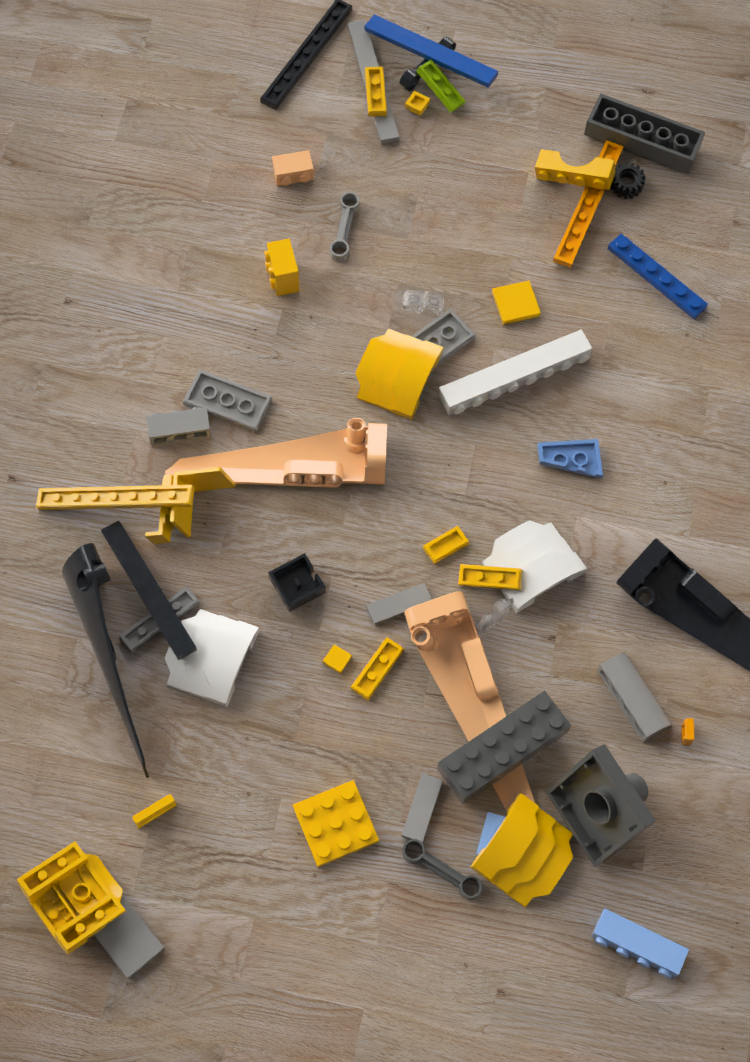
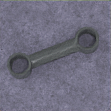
(442, 869)

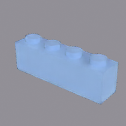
(639, 943)

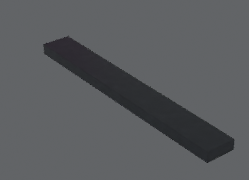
(306, 54)
(149, 590)

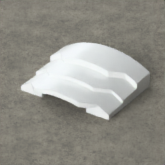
(541, 556)
(218, 658)

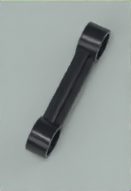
(411, 78)

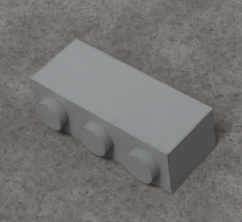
(178, 426)

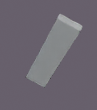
(147, 629)

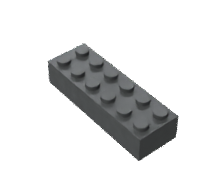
(644, 133)
(503, 747)

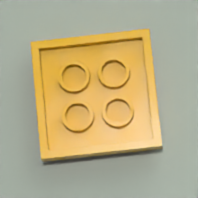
(335, 823)

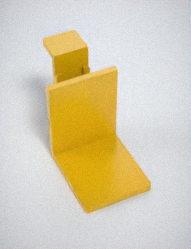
(181, 517)

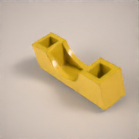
(596, 174)

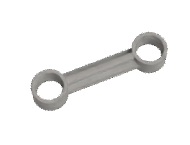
(344, 227)

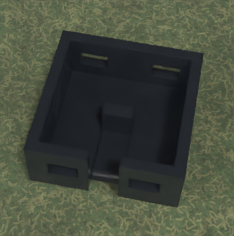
(295, 582)

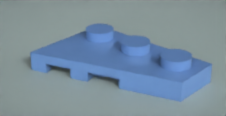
(572, 456)

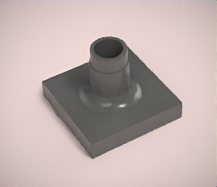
(601, 804)

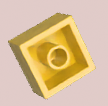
(282, 267)

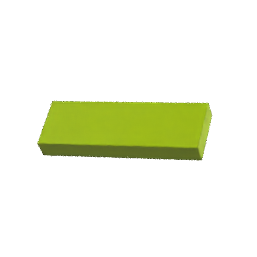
(441, 86)

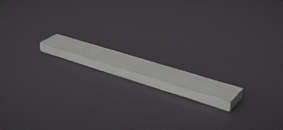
(366, 58)

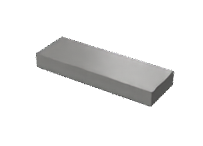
(396, 604)
(422, 807)

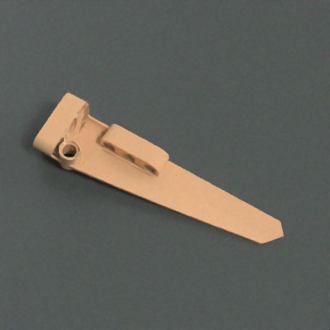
(321, 460)
(463, 675)

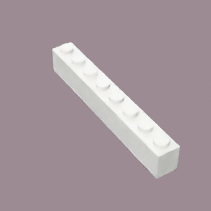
(515, 372)

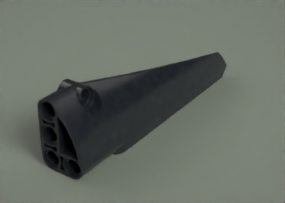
(83, 575)
(688, 602)

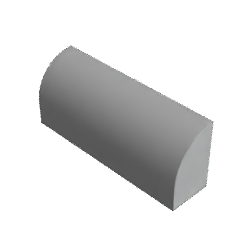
(633, 697)

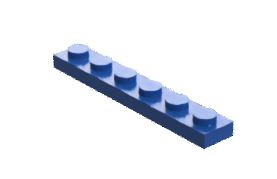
(657, 276)

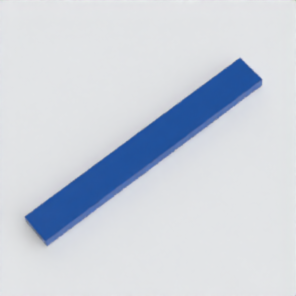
(431, 50)

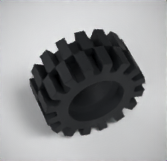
(630, 172)

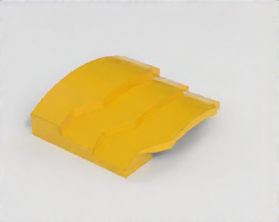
(396, 372)
(525, 853)
(72, 896)

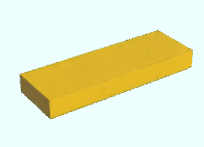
(375, 91)
(490, 577)
(377, 668)

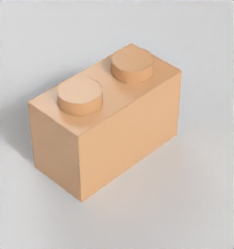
(292, 168)

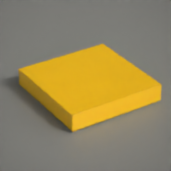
(516, 302)

